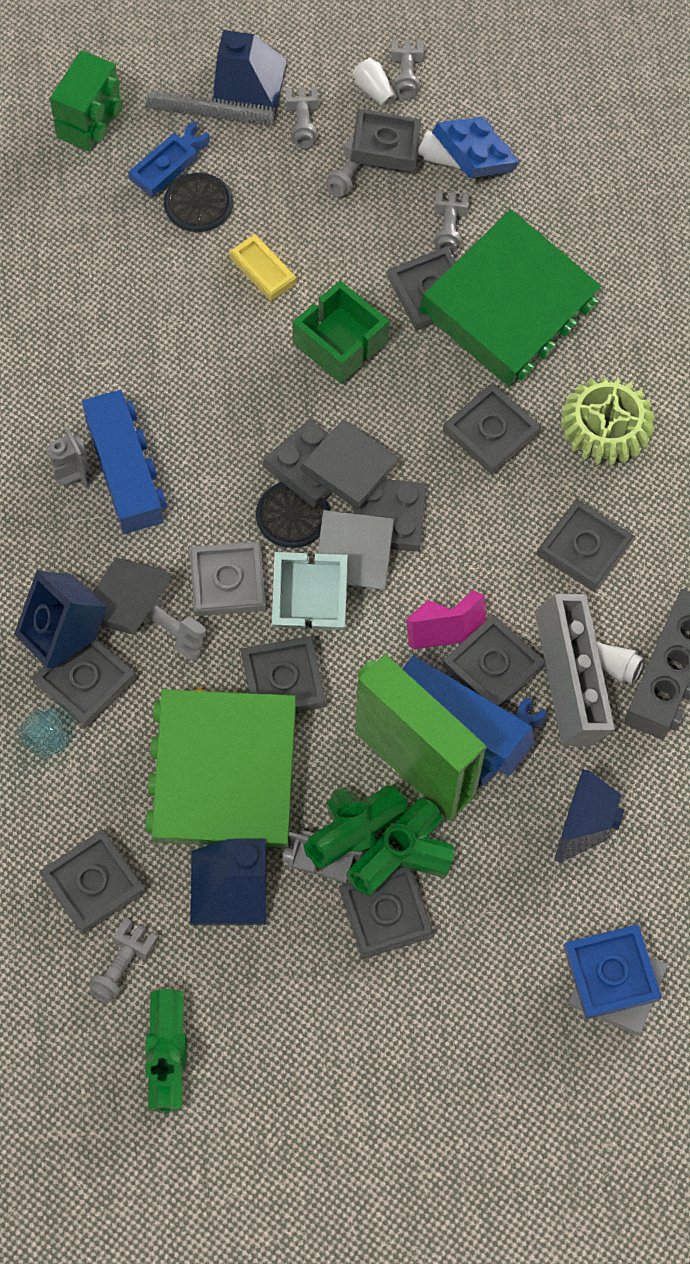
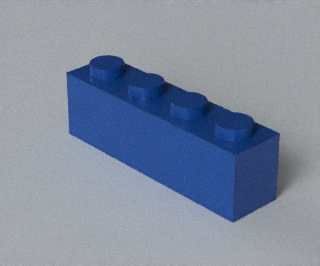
(123, 462)
(504, 734)

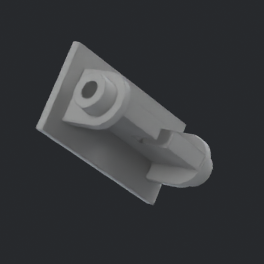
(68, 459)
(298, 860)

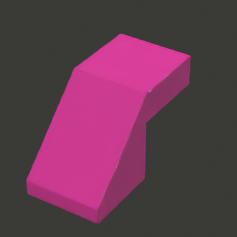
(438, 625)

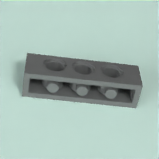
(646, 710)

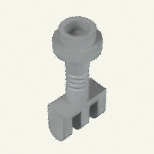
(406, 84)
(303, 133)
(340, 182)
(451, 210)
(188, 632)
(105, 987)

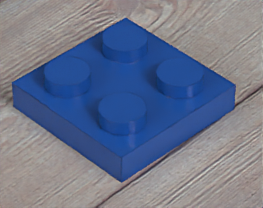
(475, 147)
(612, 972)

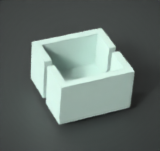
(309, 591)

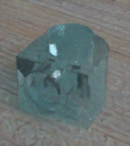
(43, 733)

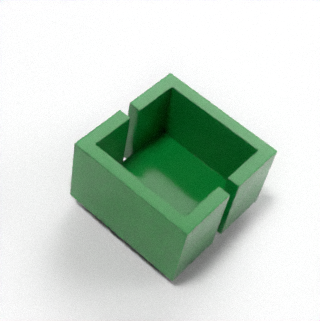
(86, 101)
(346, 334)

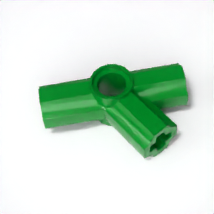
(353, 823)
(417, 849)
(166, 1051)

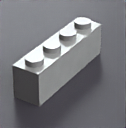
(574, 670)

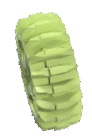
(588, 410)

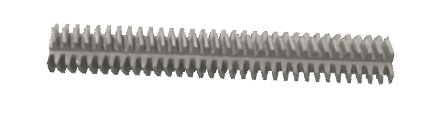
(209, 108)

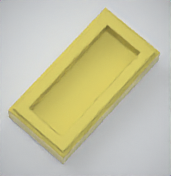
(263, 267)

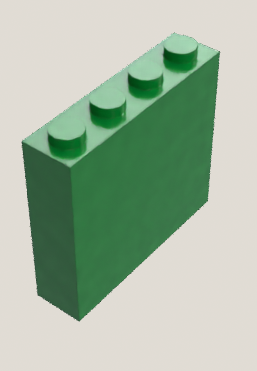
(510, 298)

